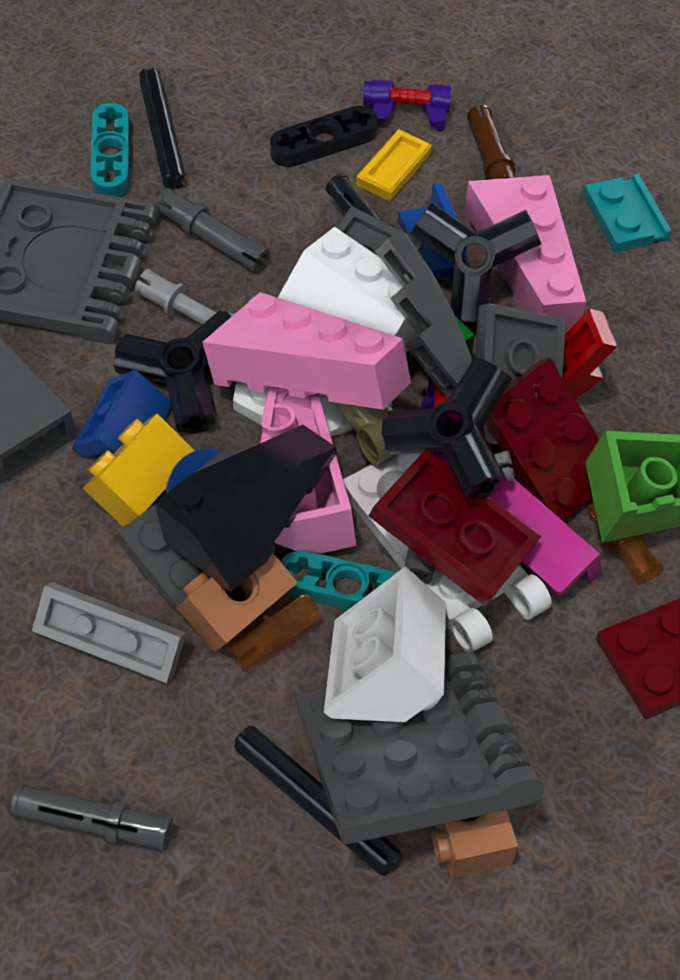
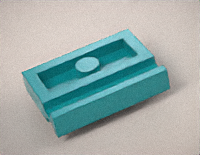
(626, 213)

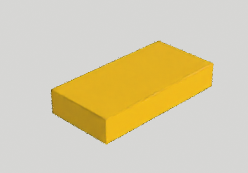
(394, 165)

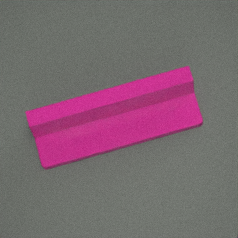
(560, 553)

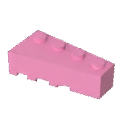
(546, 275)
(307, 354)

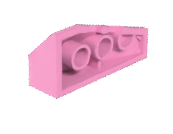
(325, 515)

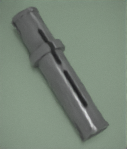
(198, 221)
(112, 821)

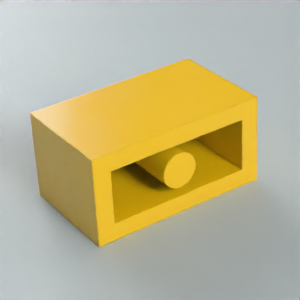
(138, 470)

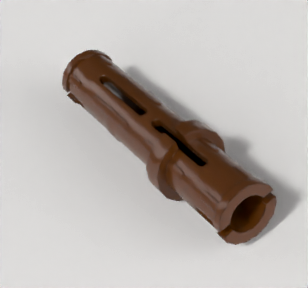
(496, 160)

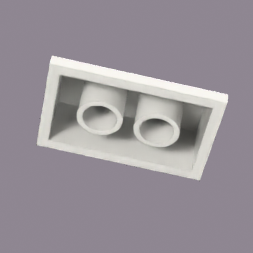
(349, 283)
(388, 653)

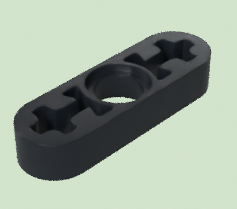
(348, 127)

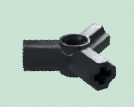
(501, 242)
(160, 363)
(467, 450)

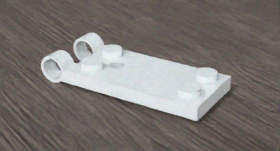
(462, 618)

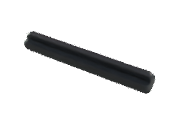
(162, 128)
(309, 794)

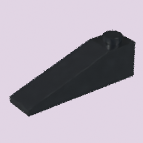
(238, 507)

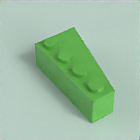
(635, 483)

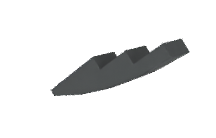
(439, 341)

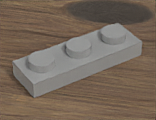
(109, 632)

